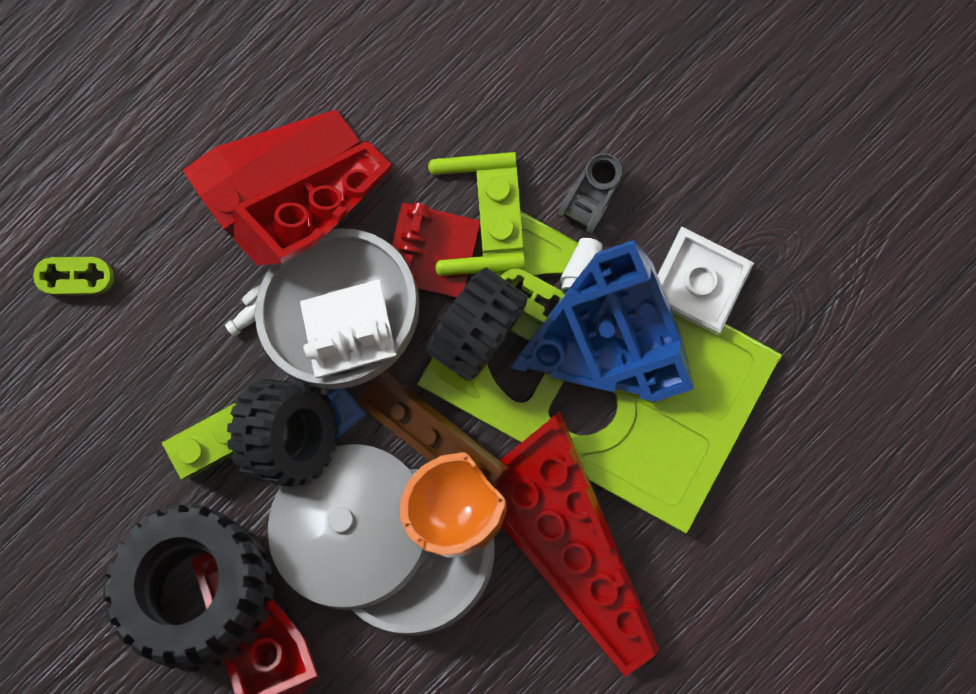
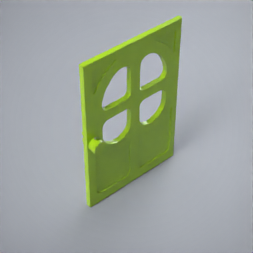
(651, 452)

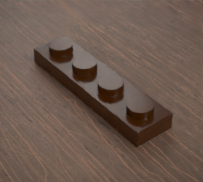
(423, 425)

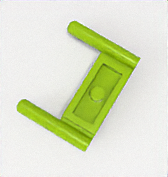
(498, 212)

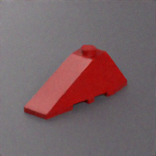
(264, 160)
(307, 206)
(279, 655)

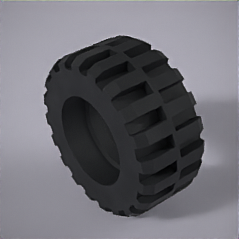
(144, 565)

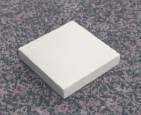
(702, 280)

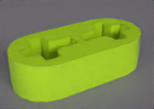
(73, 266)
(536, 288)

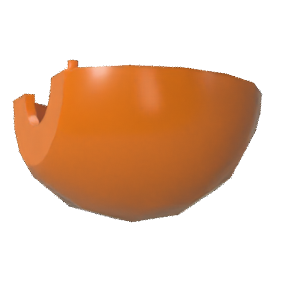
(451, 507)

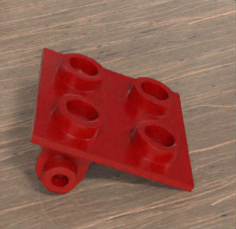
(429, 236)

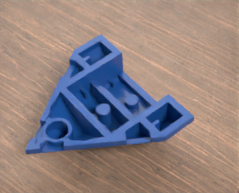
(613, 330)

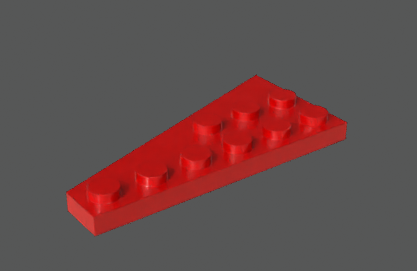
(569, 543)

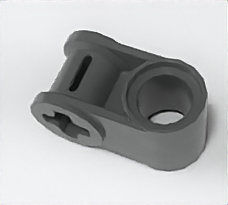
(590, 193)

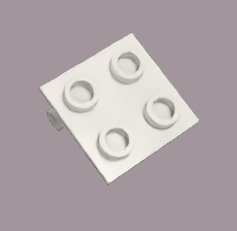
(347, 329)

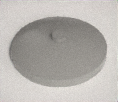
(335, 263)
(344, 531)
(435, 595)

